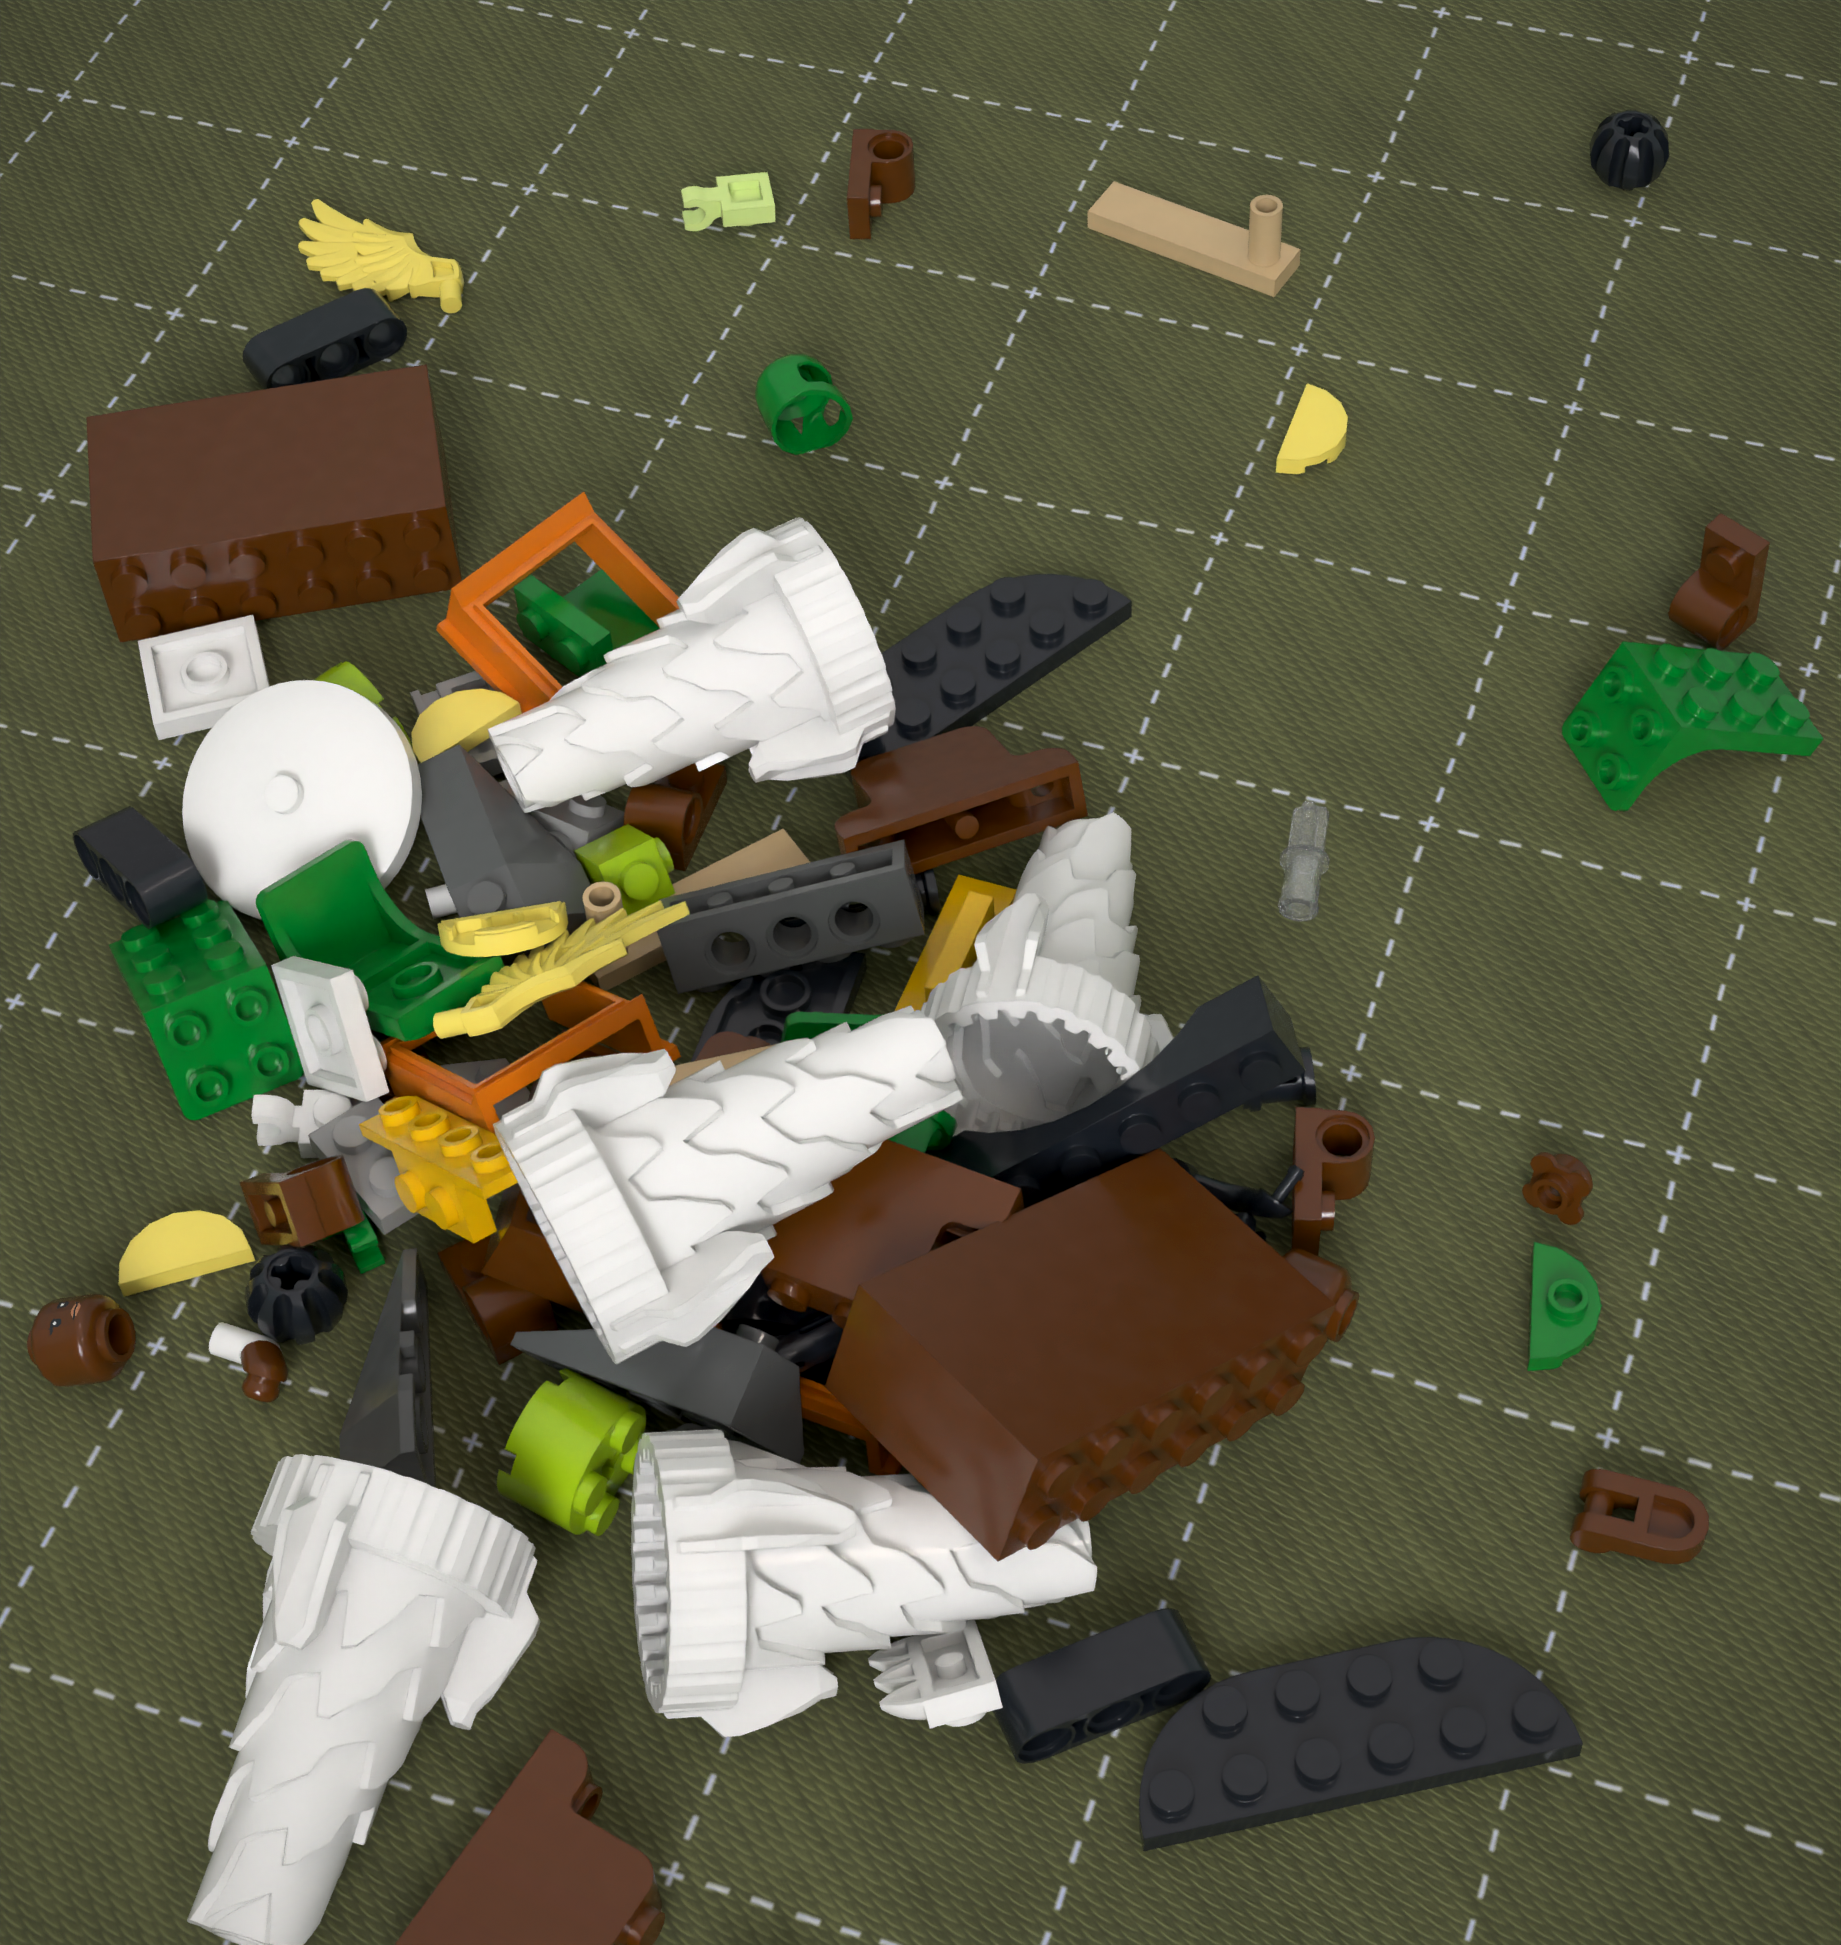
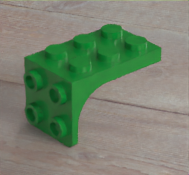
(1677, 701)
(344, 918)
(209, 1008)

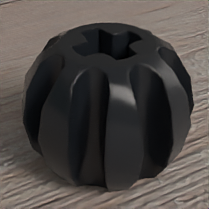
(1629, 149)
(296, 1294)

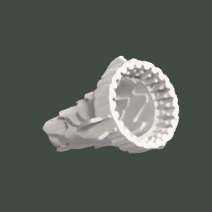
(754, 659)
(1051, 999)
(674, 1189)
(770, 1564)
(367, 1619)

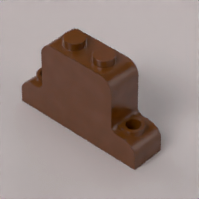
(959, 797)
(875, 1220)
(544, 1869)

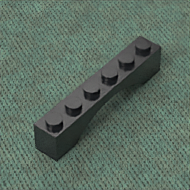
(1213, 1065)

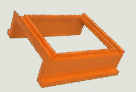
(491, 647)
(585, 1009)

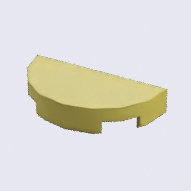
(1314, 433)
(460, 720)
(504, 930)
(181, 1249)

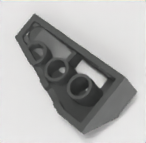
(491, 848)
(718, 1381)
(393, 1402)

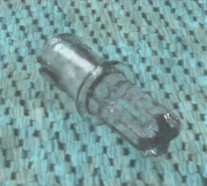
(1304, 862)

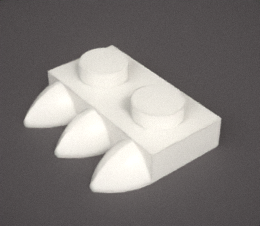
(937, 1678)

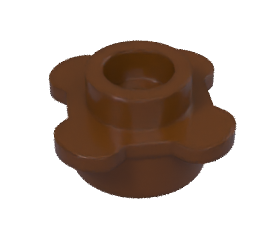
(1558, 1186)

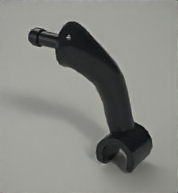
(1247, 1199)

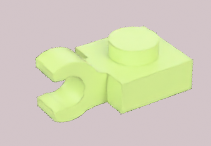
(736, 199)

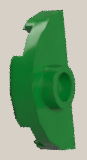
(1562, 1307)

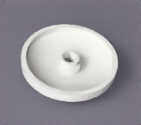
(294, 779)

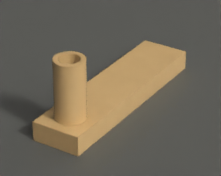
(1201, 241)
(604, 899)

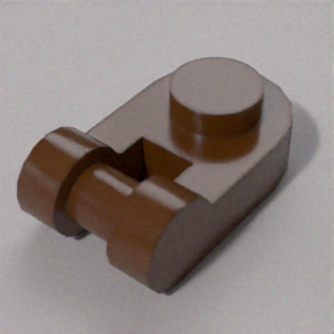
(1666, 1524)

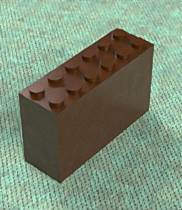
(271, 503)
(1077, 1350)

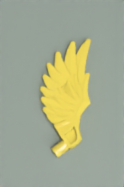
(377, 259)
(554, 969)

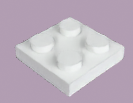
(201, 674)
(332, 1028)

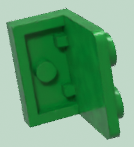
(582, 623)

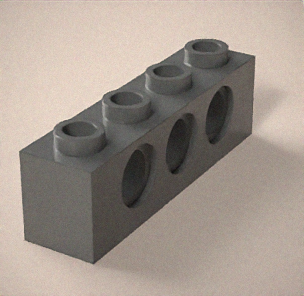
(811, 891)

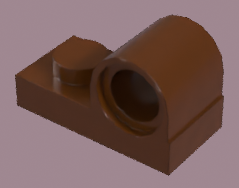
(878, 175)
(1727, 588)
(677, 809)
(1327, 1177)
(303, 1202)
(494, 1305)

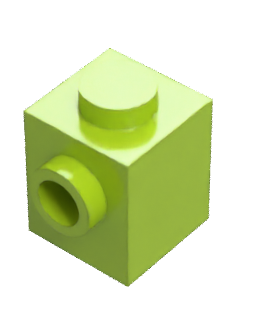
(632, 863)

